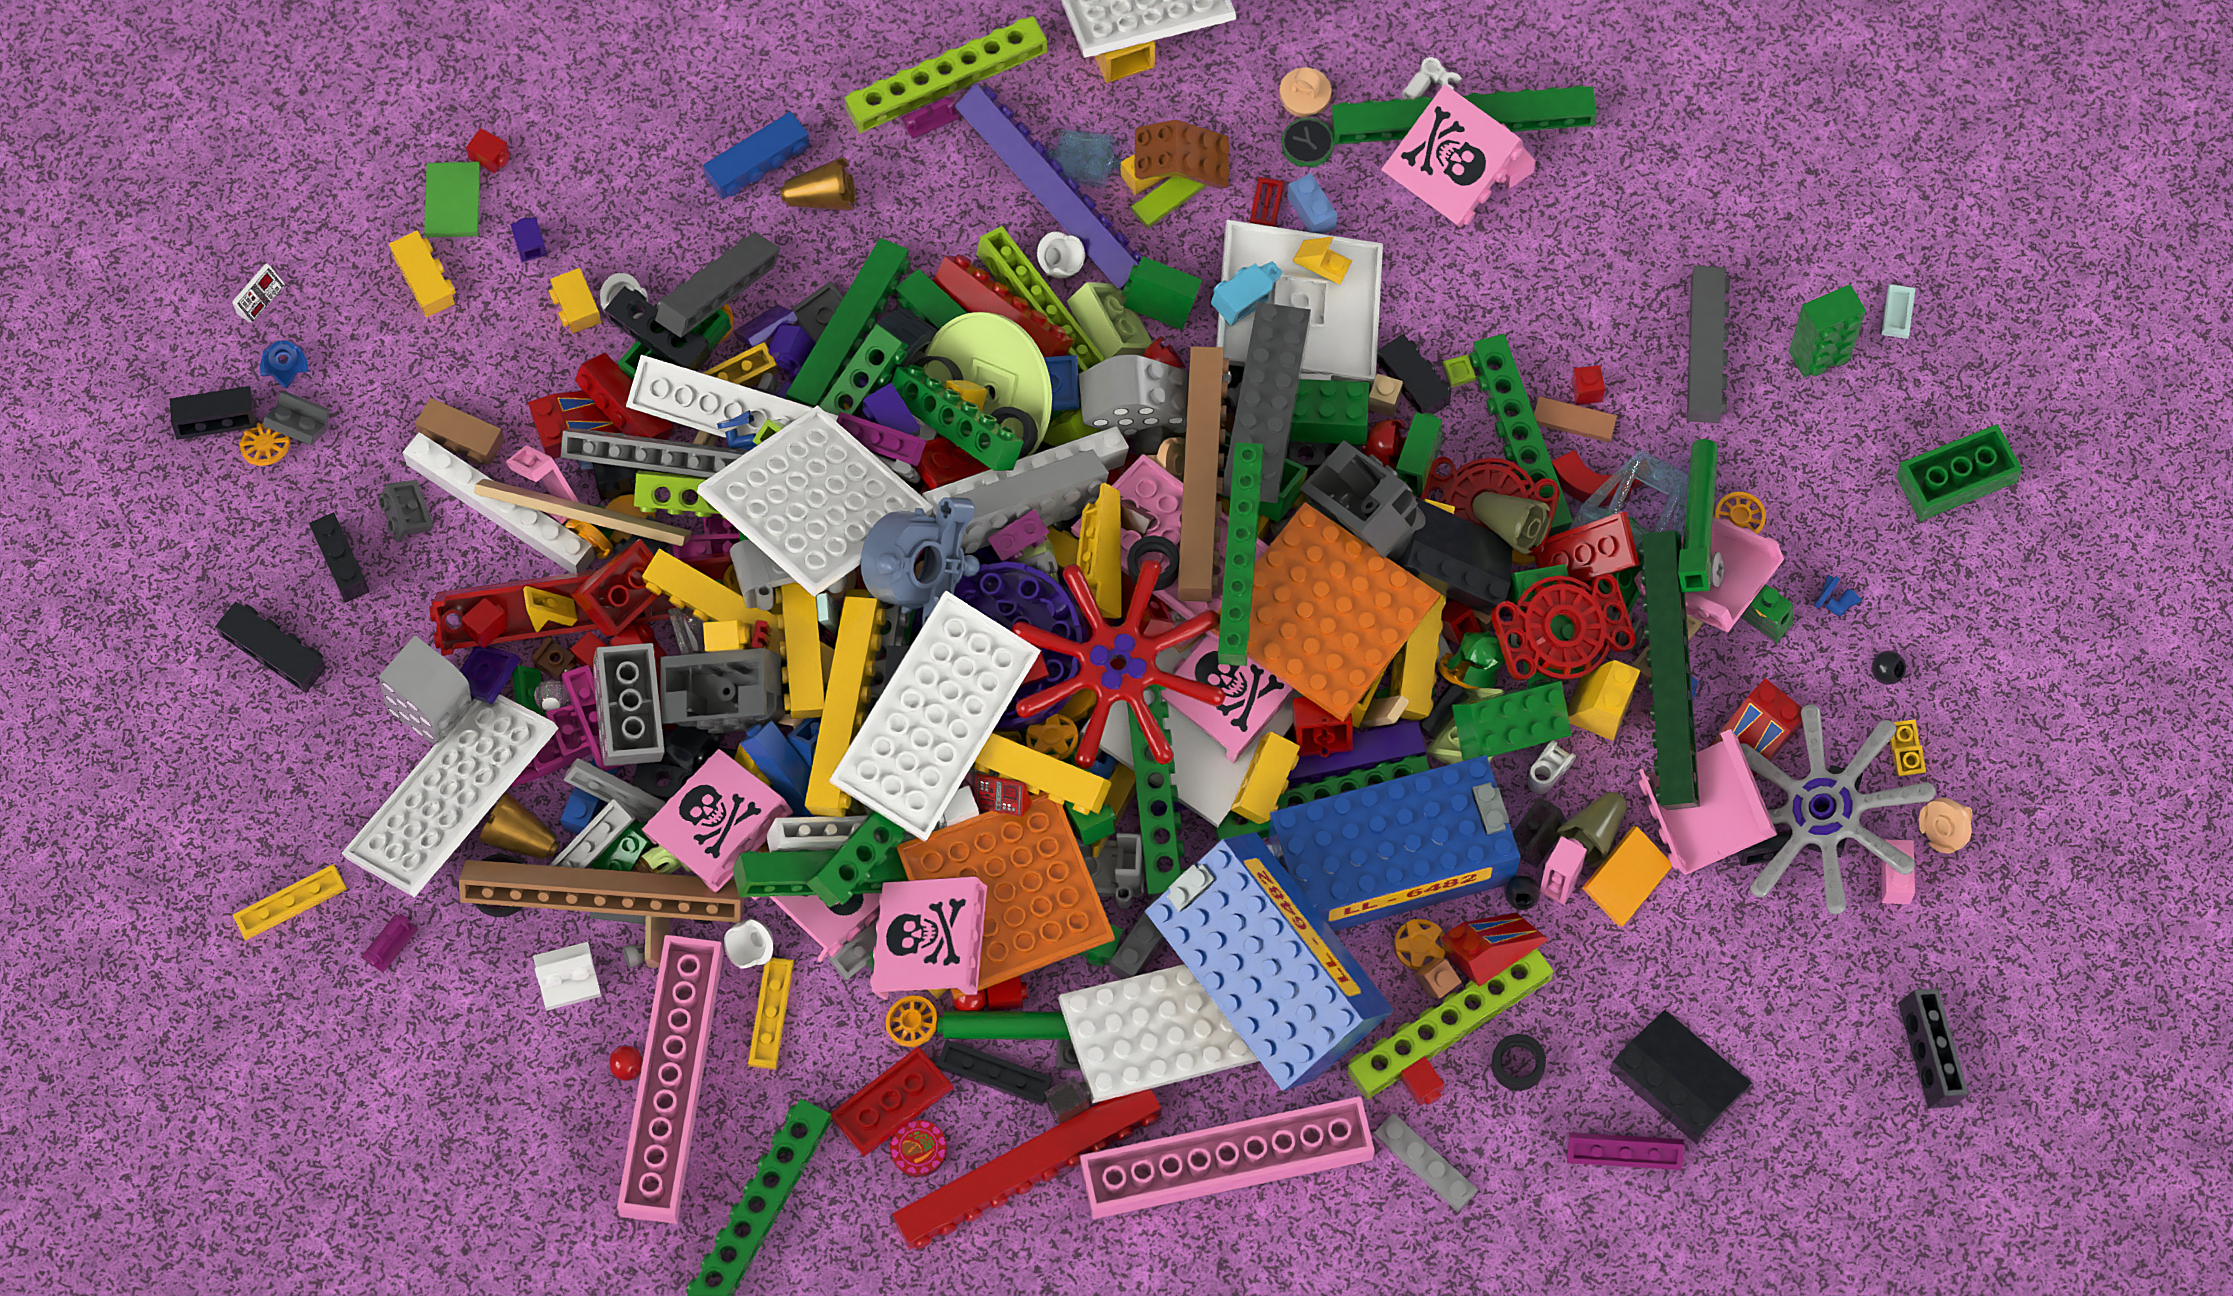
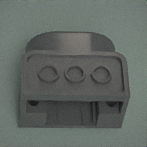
(1366, 500)
(722, 690)

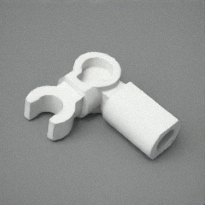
(1429, 72)

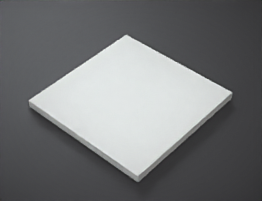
(1342, 316)
(1202, 773)

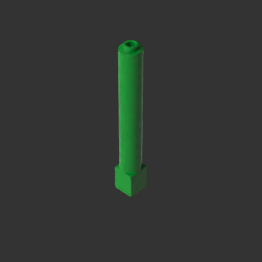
(1694, 558)
(1003, 1025)

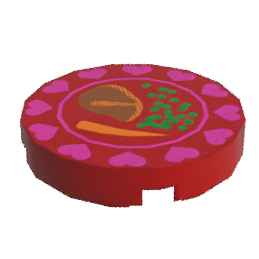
(918, 1148)

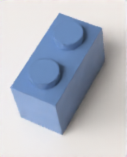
(1312, 205)

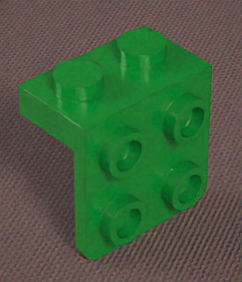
(625, 849)

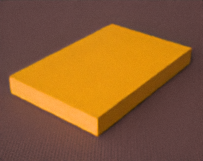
(1627, 876)

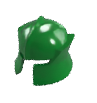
(1481, 650)

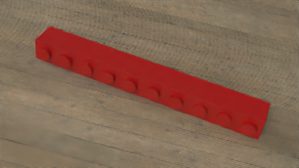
(1024, 1166)

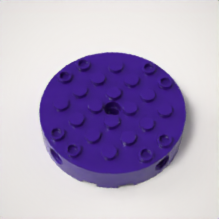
(1021, 593)

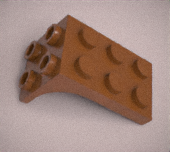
(1182, 151)

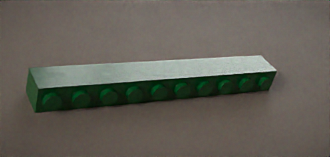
(1670, 672)

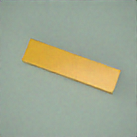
(289, 902)
(771, 1013)

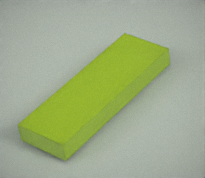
(1165, 199)

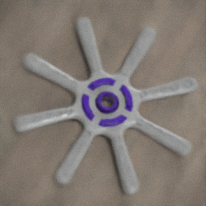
(1843, 815)

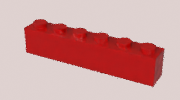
(979, 293)

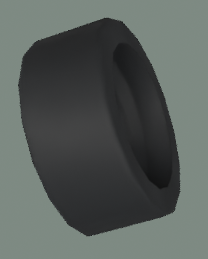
(1030, 429)
(1156, 544)
(1507, 1080)

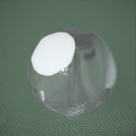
(551, 695)

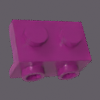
(1018, 535)

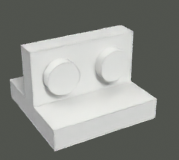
(566, 976)

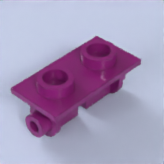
(930, 117)
(389, 942)

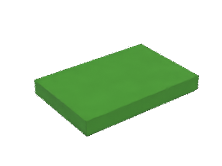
(452, 199)

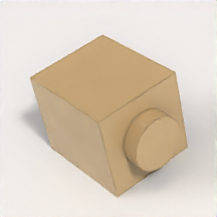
(1385, 395)

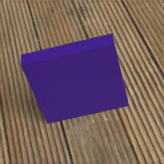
(765, 325)
(488, 672)

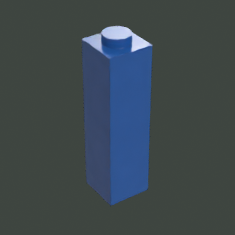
(779, 764)

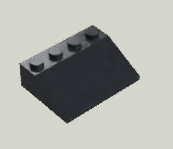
(1459, 559)
(1679, 1076)

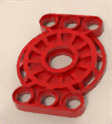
(1474, 478)
(1585, 609)

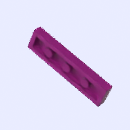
(884, 439)
(1625, 1151)

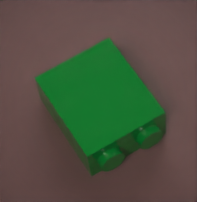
(1160, 292)
(1419, 451)

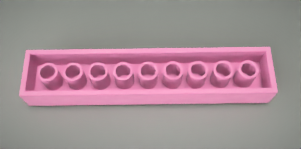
(670, 1080)
(1226, 1157)

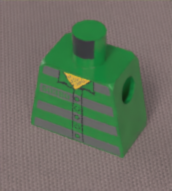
(1769, 613)

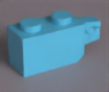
(1241, 293)

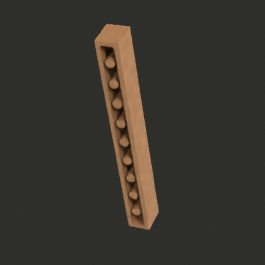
(1201, 473)
(598, 891)

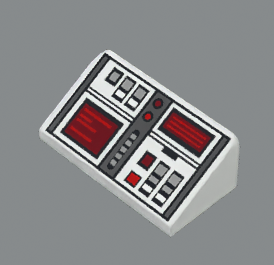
(258, 294)

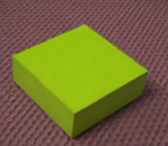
(1459, 370)

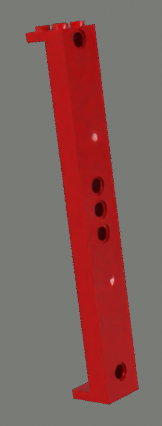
(512, 600)

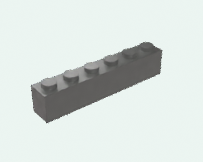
(717, 284)
(1706, 344)

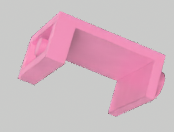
(539, 466)

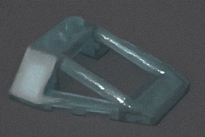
(1655, 474)

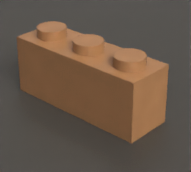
(460, 432)

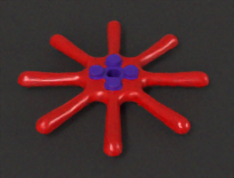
(1123, 684)

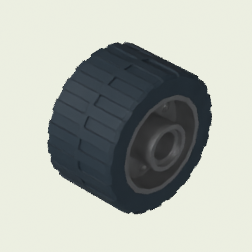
(912, 331)

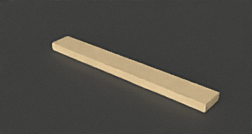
(582, 512)

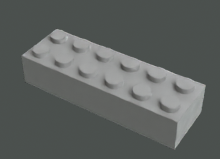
(1053, 491)

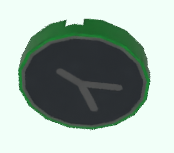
(1307, 142)

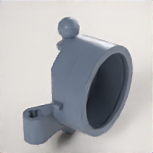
(896, 541)

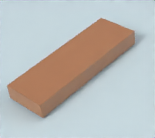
(1574, 419)

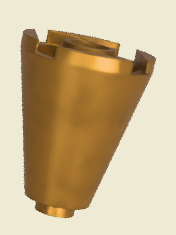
(821, 187)
(518, 830)

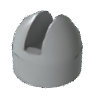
(633, 955)

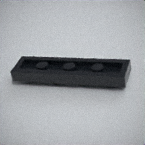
(994, 1072)

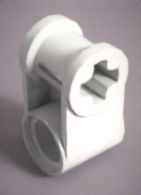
(1552, 764)

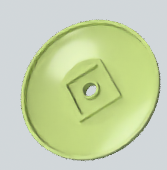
(1000, 355)

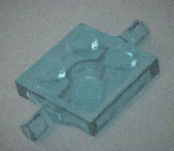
(1086, 157)

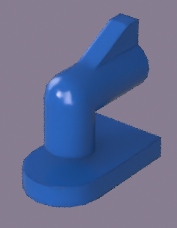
(735, 441)
(1838, 607)

